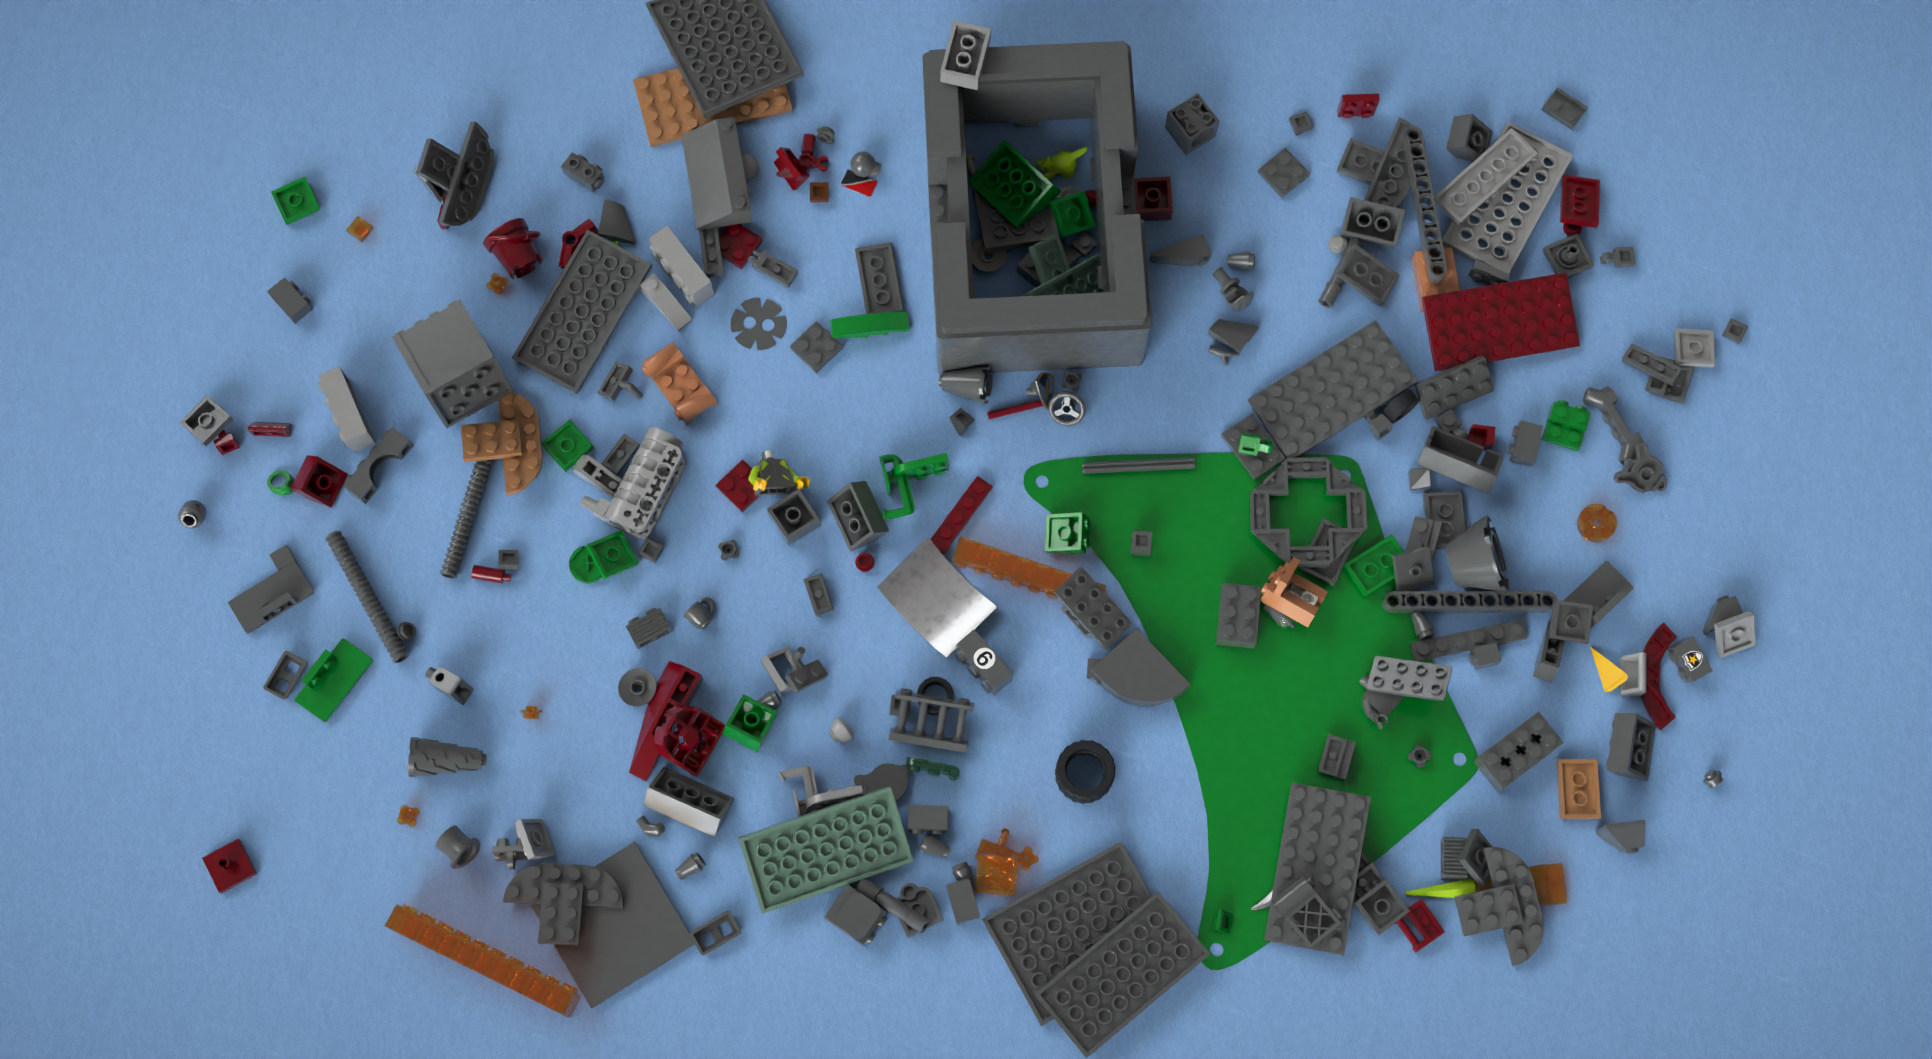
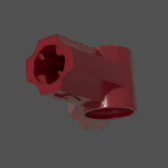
(578, 233)

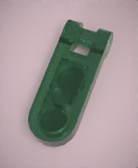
(933, 768)

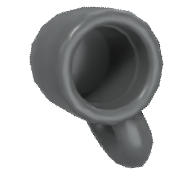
(699, 615)

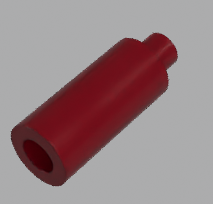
(490, 574)

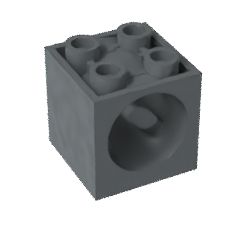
(1192, 124)

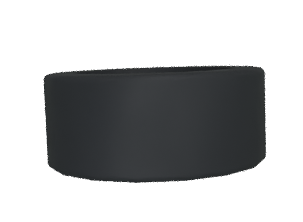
(1401, 406)
(936, 681)

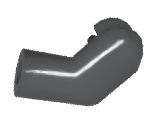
(650, 829)

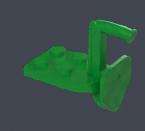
(906, 471)

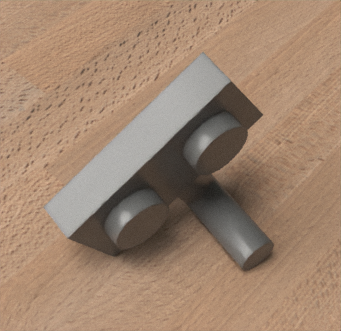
(616, 381)
(805, 675)

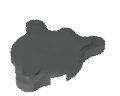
(1643, 472)
(884, 776)

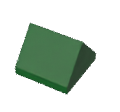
(1222, 921)

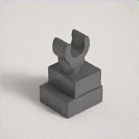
(1378, 425)

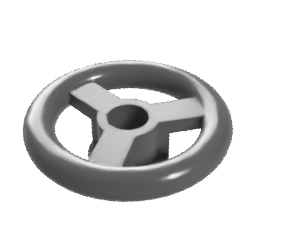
(1069, 400)

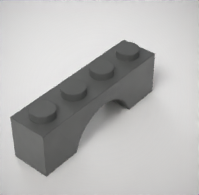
(392, 446)

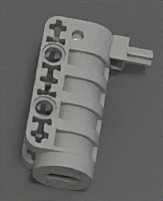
(643, 486)

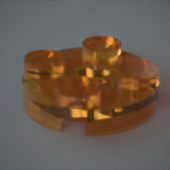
(1603, 515)

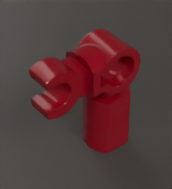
(806, 158)

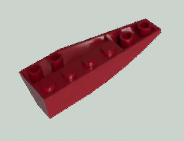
(675, 687)

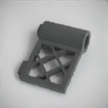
(1298, 896)

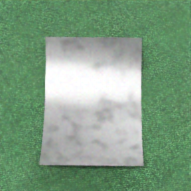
(935, 598)

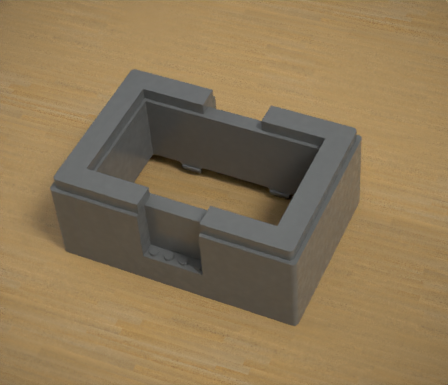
(1041, 330)

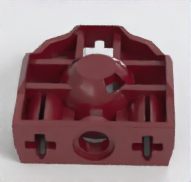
(668, 742)

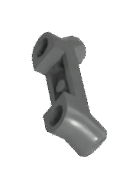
(1605, 400)

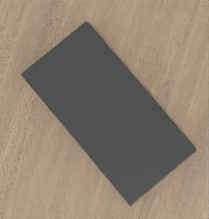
(879, 279)

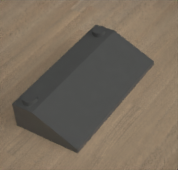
(716, 175)

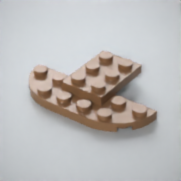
(512, 438)

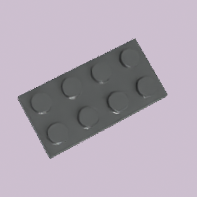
(1454, 387)

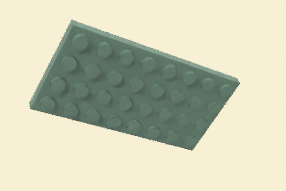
(825, 849)

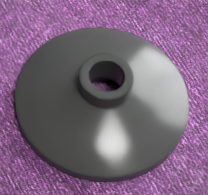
(634, 679)

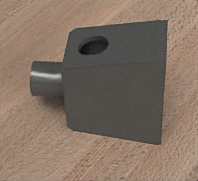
(449, 684)

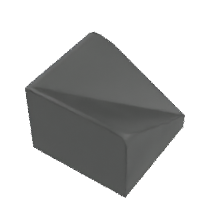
(1419, 479)

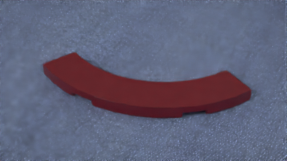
(1652, 698)

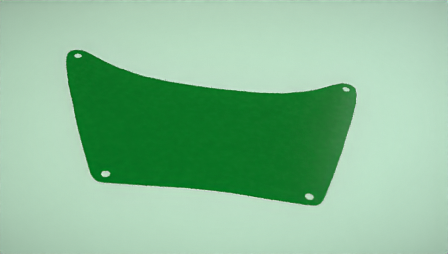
(1266, 710)

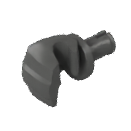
(1233, 294)

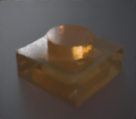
(359, 229)

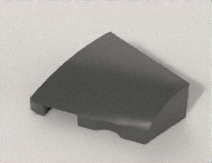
(615, 223)
(1232, 333)

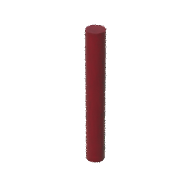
(1014, 409)

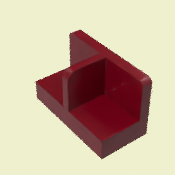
(790, 168)

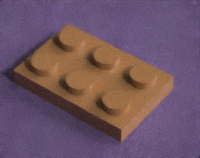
(1578, 789)

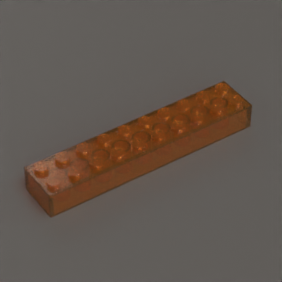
(480, 959)

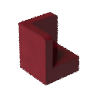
(1482, 435)

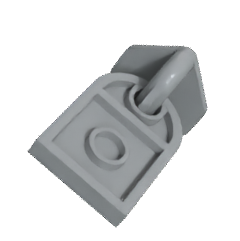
(814, 800)

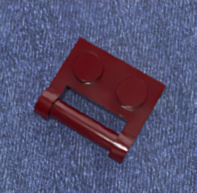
(1425, 924)

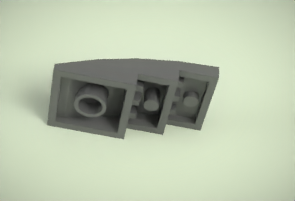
(1376, 898)

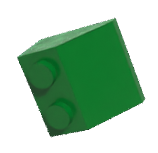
(750, 723)

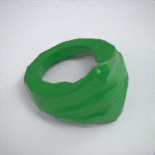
(284, 489)

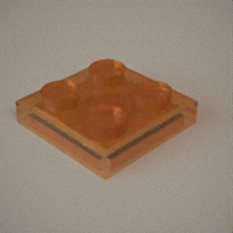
(996, 874)

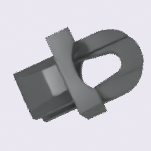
(504, 852)

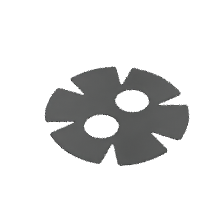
(763, 338)

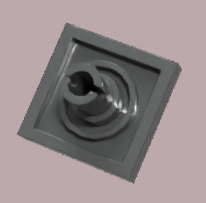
(1568, 256)

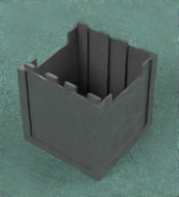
(452, 364)

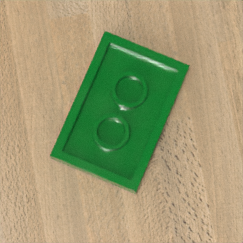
(1374, 566)

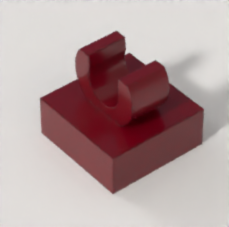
(226, 442)

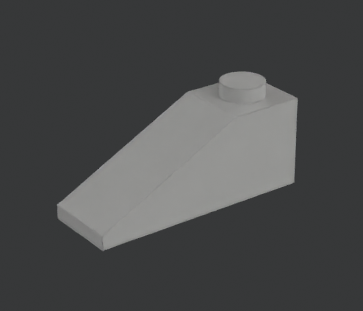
(665, 302)
(597, 475)

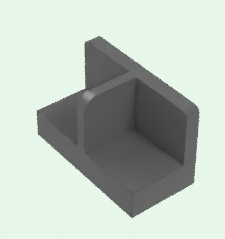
(962, 901)

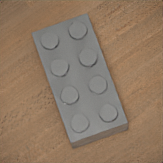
(681, 267)
(345, 409)

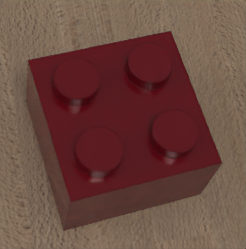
(1153, 198)

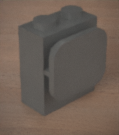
(856, 915)

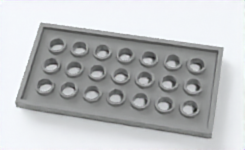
(1511, 210)

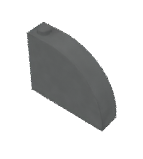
(1139, 673)

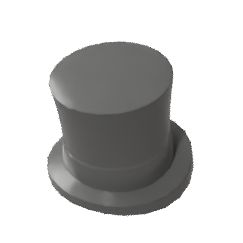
(458, 847)

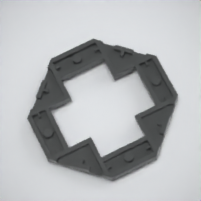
(1336, 484)

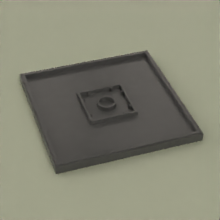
(627, 941)

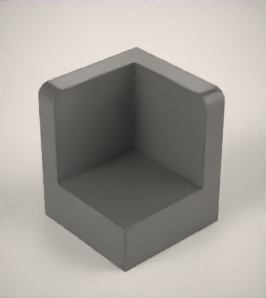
(1141, 543)

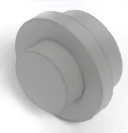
(1337, 244)

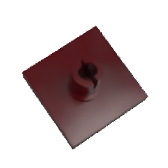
(229, 866)

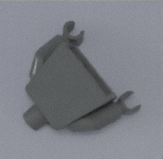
(1377, 704)

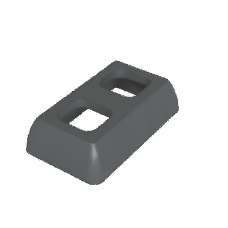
(280, 673)
(712, 926)

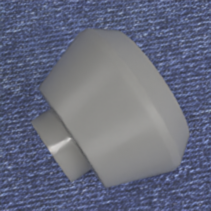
(840, 731)

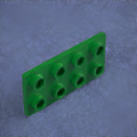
(332, 679)

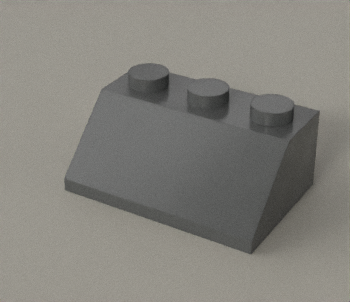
(1372, 222)
(858, 515)
(1631, 746)

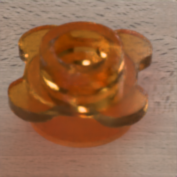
(497, 288)
(531, 712)
(404, 811)
(1027, 863)

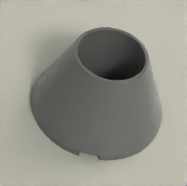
(1478, 558)

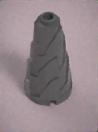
(433, 757)

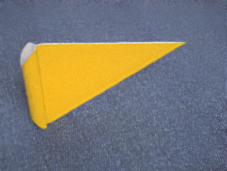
(1610, 674)

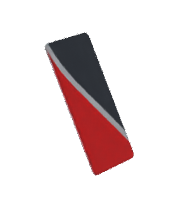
(859, 184)

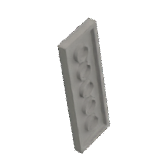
(1485, 176)

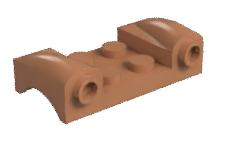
(678, 383)

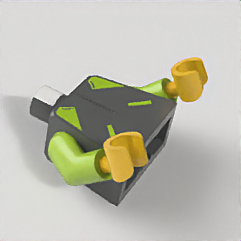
(774, 476)

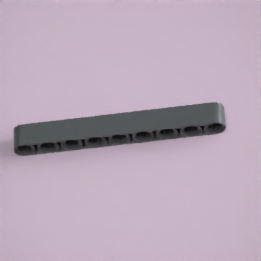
(1424, 212)
(1461, 606)

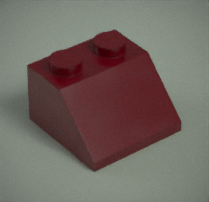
(319, 481)

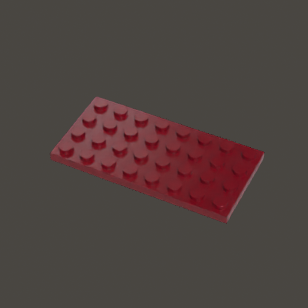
(1500, 321)

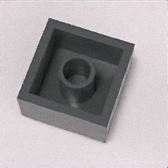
(793, 517)

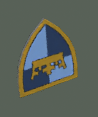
(1043, 387)

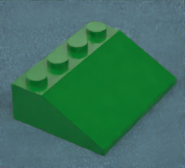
(1013, 184)

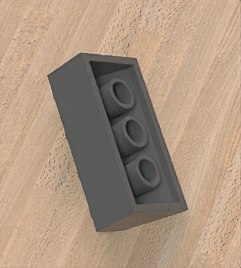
(688, 801)

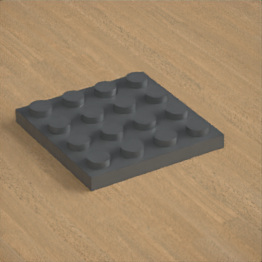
(1001, 234)

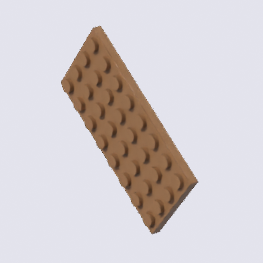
(671, 110)

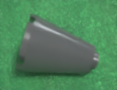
(968, 383)

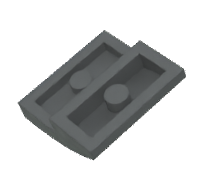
(1673, 393)

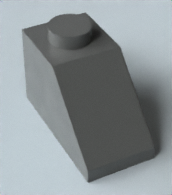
(1722, 610)

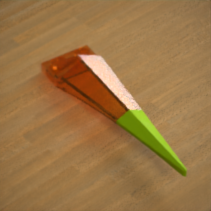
(1547, 880)

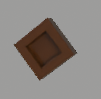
(819, 192)

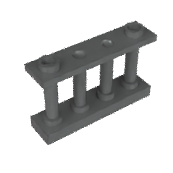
(919, 736)

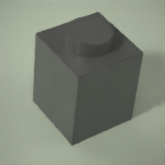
(1485, 656)

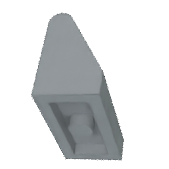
(767, 663)
(1635, 667)

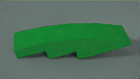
(869, 324)

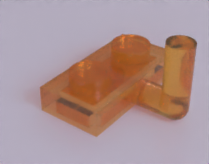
(999, 848)

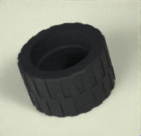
(1088, 748)

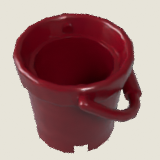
(514, 247)

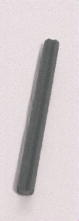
(1138, 465)

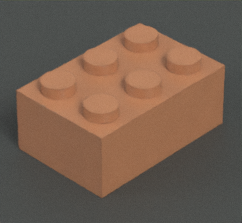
(1424, 286)

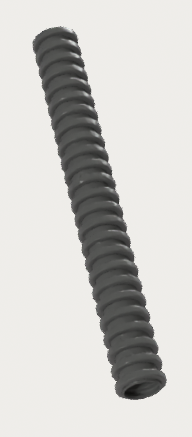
(466, 518)
(367, 596)

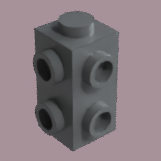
(583, 172)

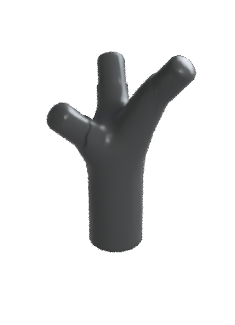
(1222, 354)

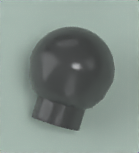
(864, 164)

